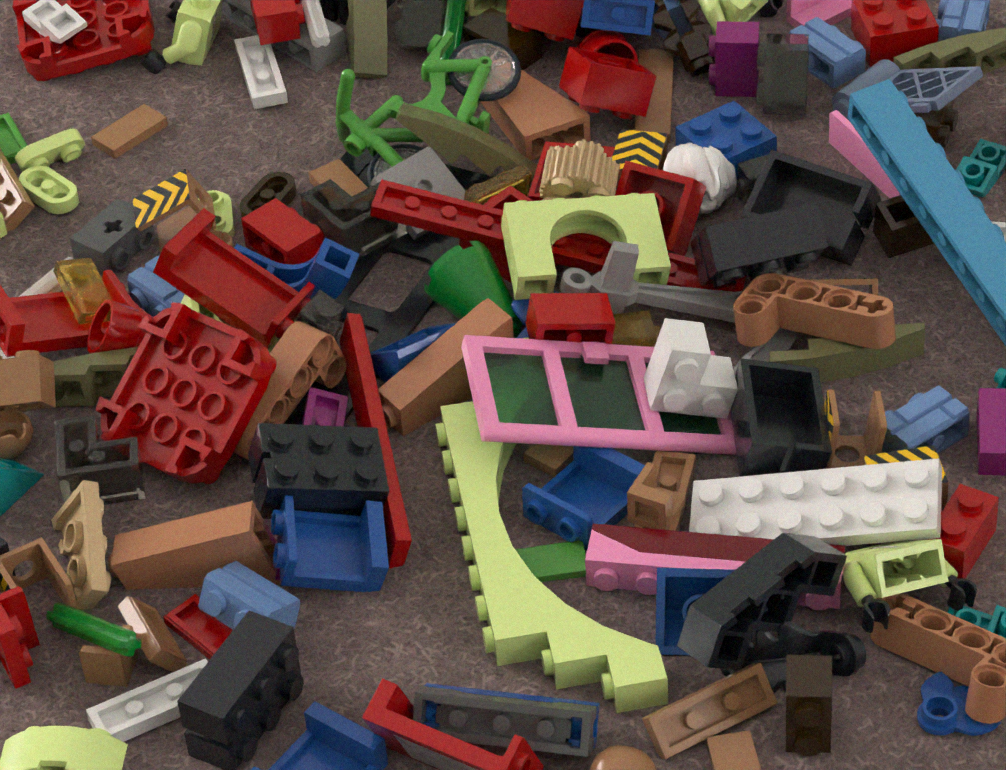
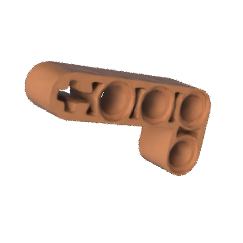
(812, 309)
(301, 358)
(951, 647)

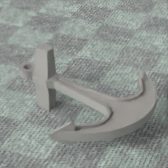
(622, 290)

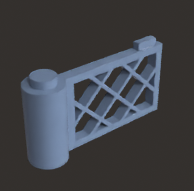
(924, 88)

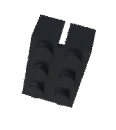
(842, 200)
(759, 245)
(779, 419)
(317, 465)
(241, 692)

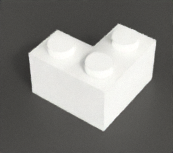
(686, 376)

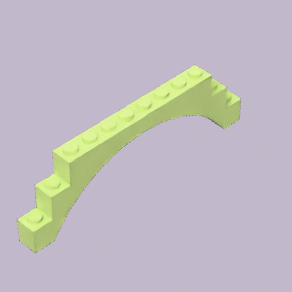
(520, 611)

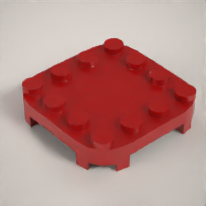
(113, 33)
(188, 393)

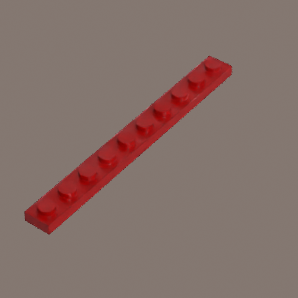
(483, 224)

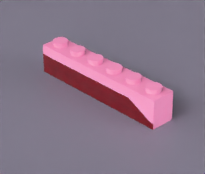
(630, 558)

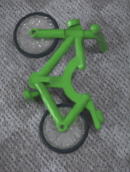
(476, 69)

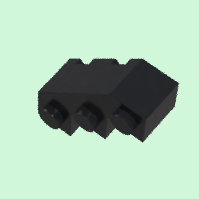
(758, 598)

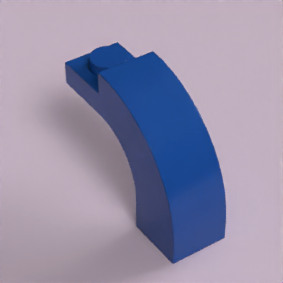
(326, 270)

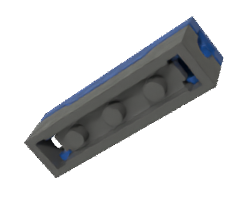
(496, 716)

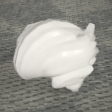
(708, 168)

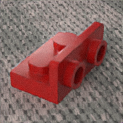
(16, 636)

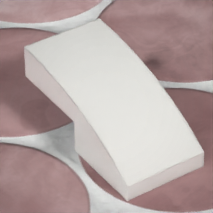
(54, 20)

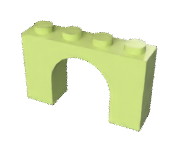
(534, 226)

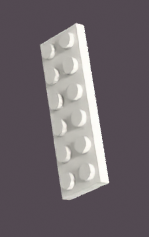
(832, 504)

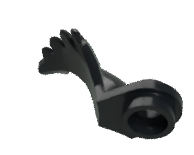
(846, 651)

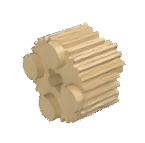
(578, 172)

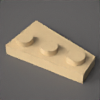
(84, 544)

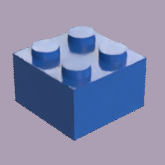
(731, 131)

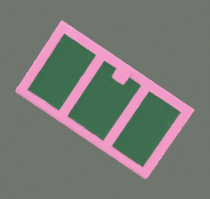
(578, 398)

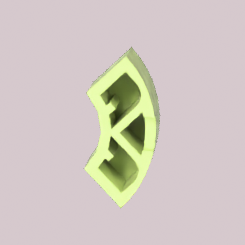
(63, 749)

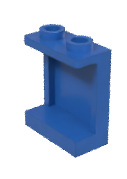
(618, 15)
(583, 494)
(330, 548)
(333, 744)

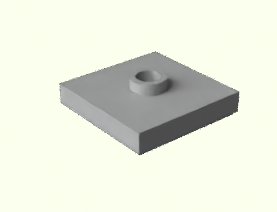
(423, 172)

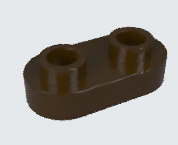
(267, 190)

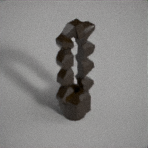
(693, 45)

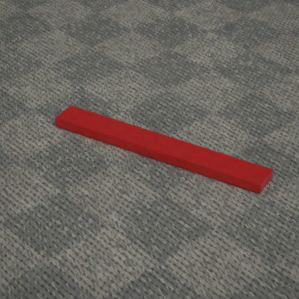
(370, 414)

